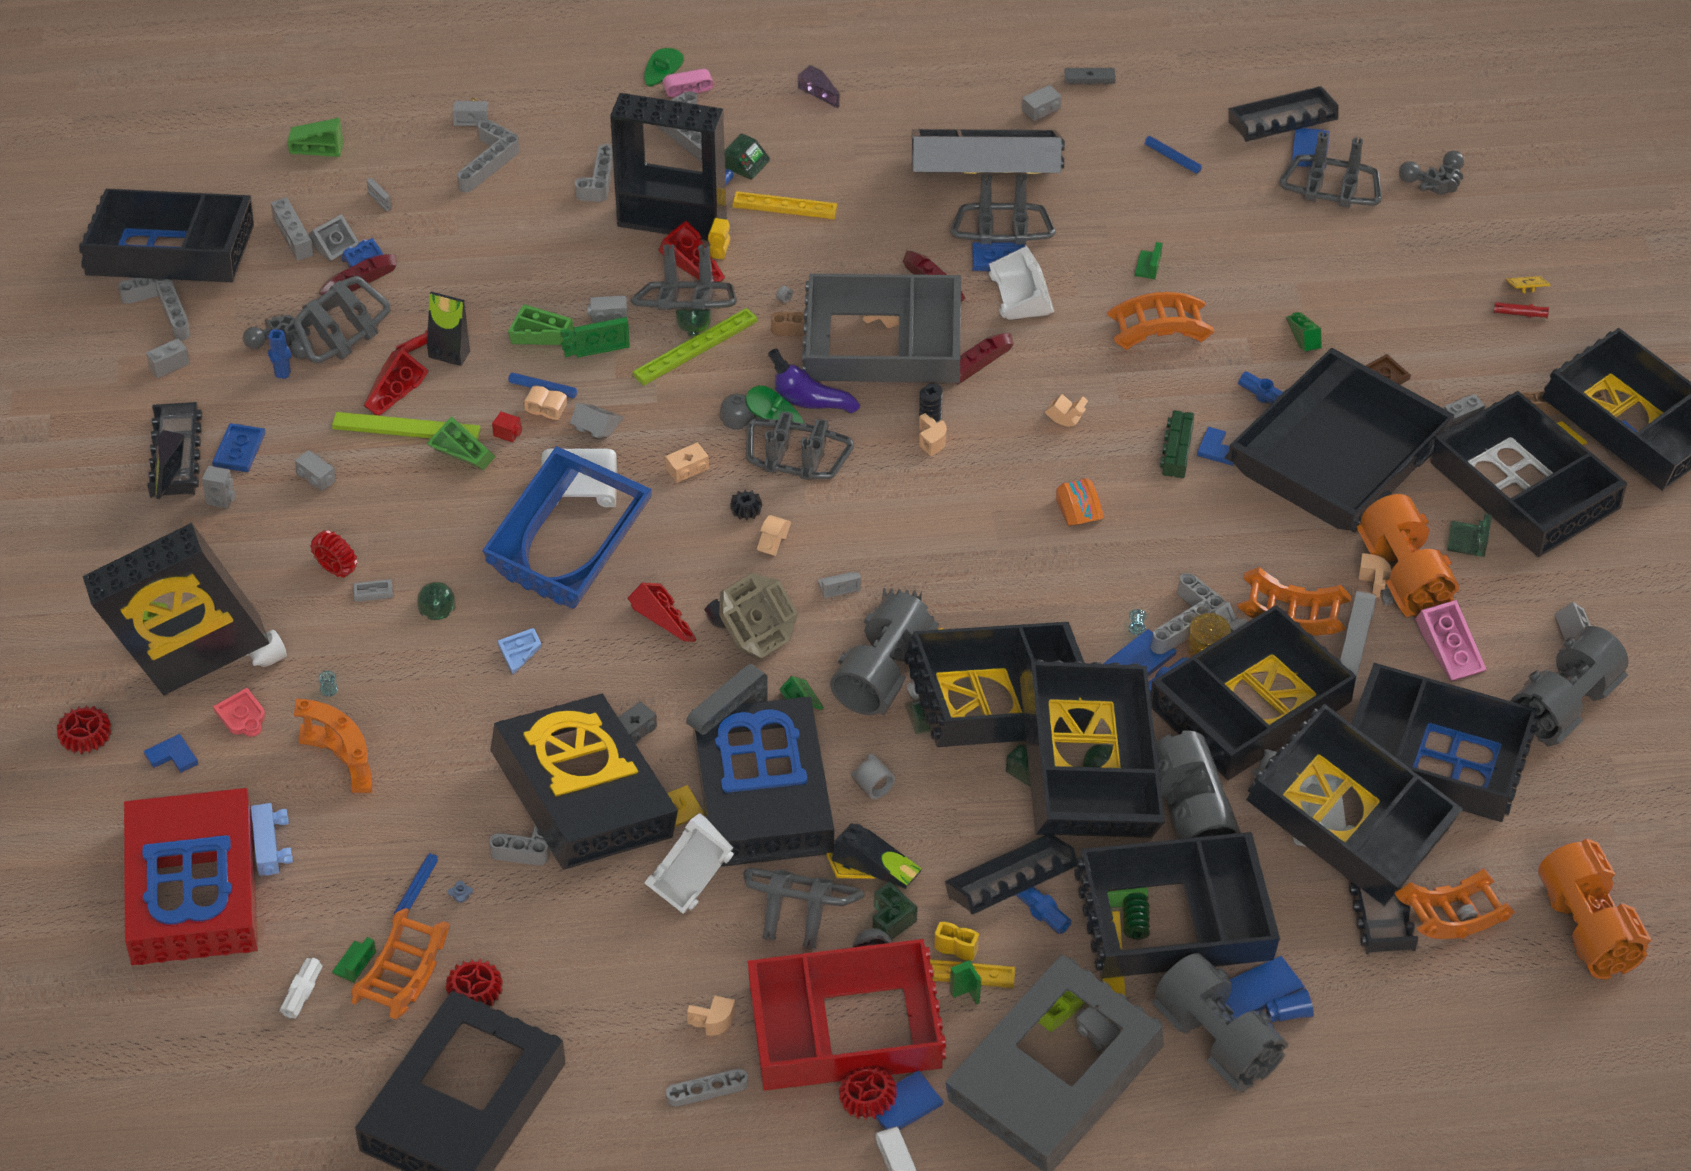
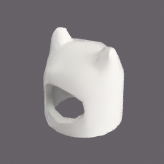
(270, 653)

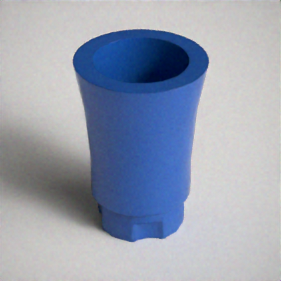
(1290, 1007)

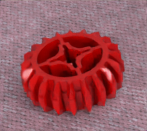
(333, 553)
(84, 729)
(472, 980)
(865, 1087)

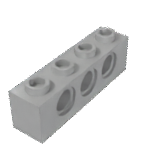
(292, 229)

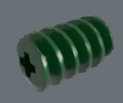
(1136, 916)

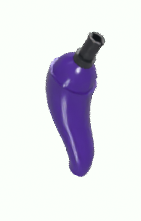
(804, 391)

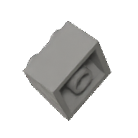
(333, 238)
(595, 420)

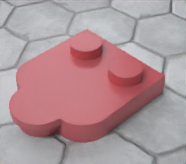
(241, 713)

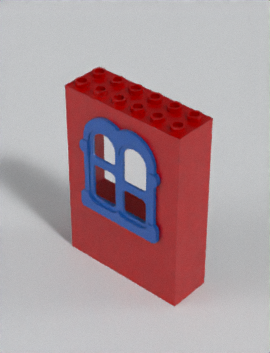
(185, 833)

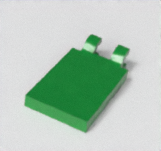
(596, 338)

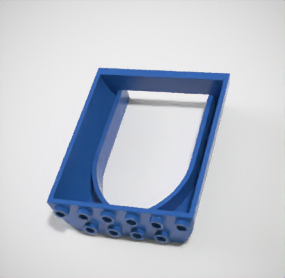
(511, 542)

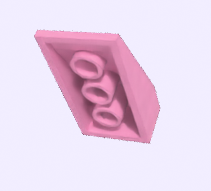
(1450, 640)

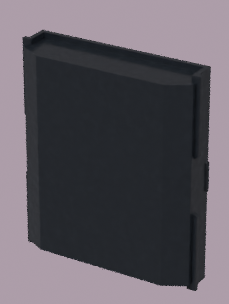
(1339, 440)

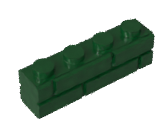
(1178, 444)

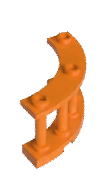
(1163, 325)
(1295, 596)
(339, 736)
(1433, 927)
(419, 976)

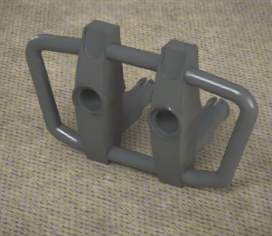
(1349, 181)
(986, 219)
(670, 287)
(317, 316)
(810, 458)
(781, 886)

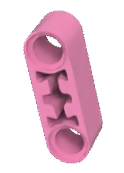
(693, 81)

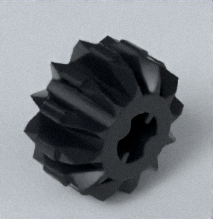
(746, 504)

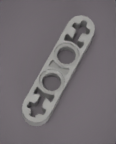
(706, 1085)

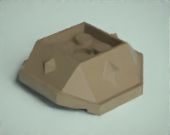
(771, 610)

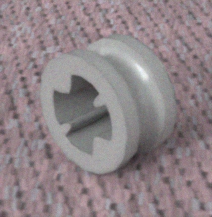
(784, 294)
(1467, 913)

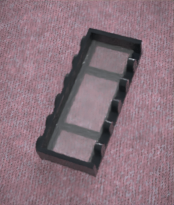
(1283, 113)
(182, 419)
(1011, 873)
(1381, 926)

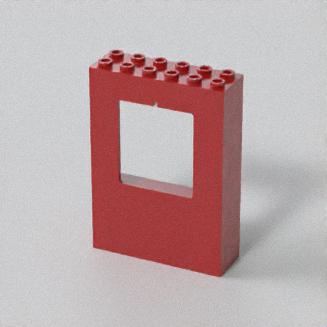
(793, 1018)

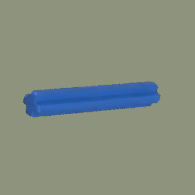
(1173, 154)
(528, 381)
(417, 883)

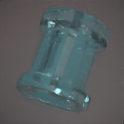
(1137, 620)
(328, 685)

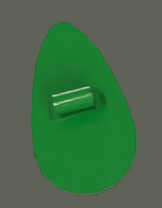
(661, 64)
(769, 404)

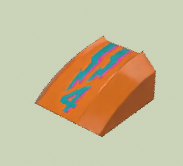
(1079, 502)

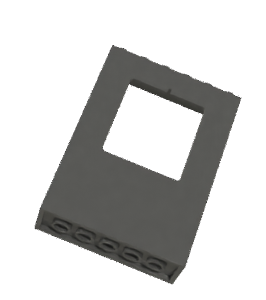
(927, 326)
(1029, 1103)

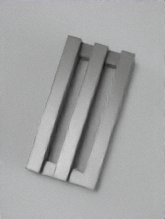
(379, 194)
(373, 590)

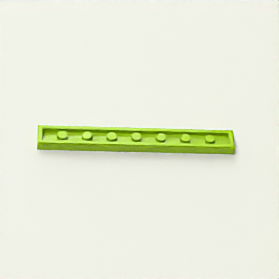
(695, 346)
(393, 425)

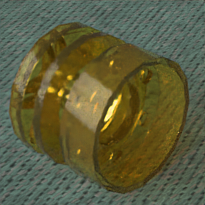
(1205, 631)

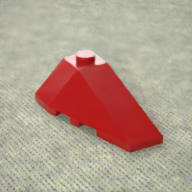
(686, 244)
(396, 379)
(657, 605)

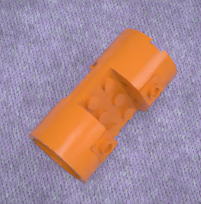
(1397, 532)
(1606, 935)

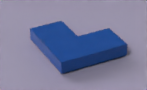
(1212, 446)
(172, 749)

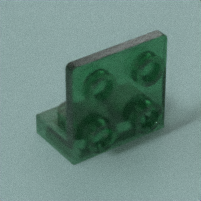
(1470, 538)

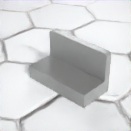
(469, 112)
(840, 584)
(1572, 620)

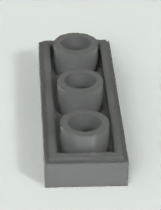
(1089, 75)

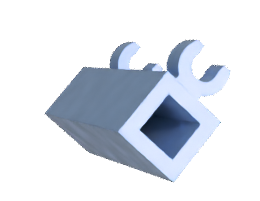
(265, 838)

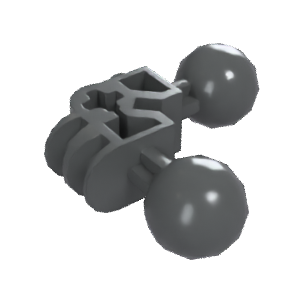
(1432, 180)
(255, 337)

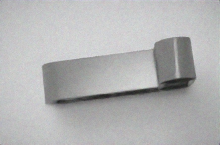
(597, 187)

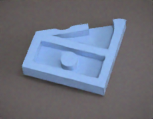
(519, 648)

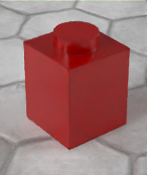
(506, 426)

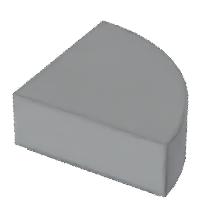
(1387, 596)

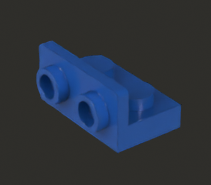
(363, 251)

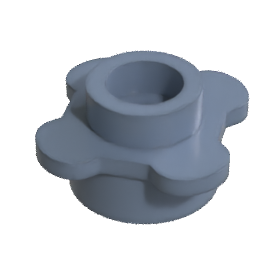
(460, 896)

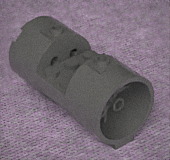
(1586, 665)
(867, 674)
(1193, 787)
(1244, 1046)

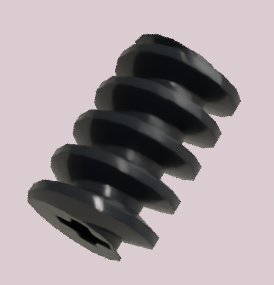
(931, 401)

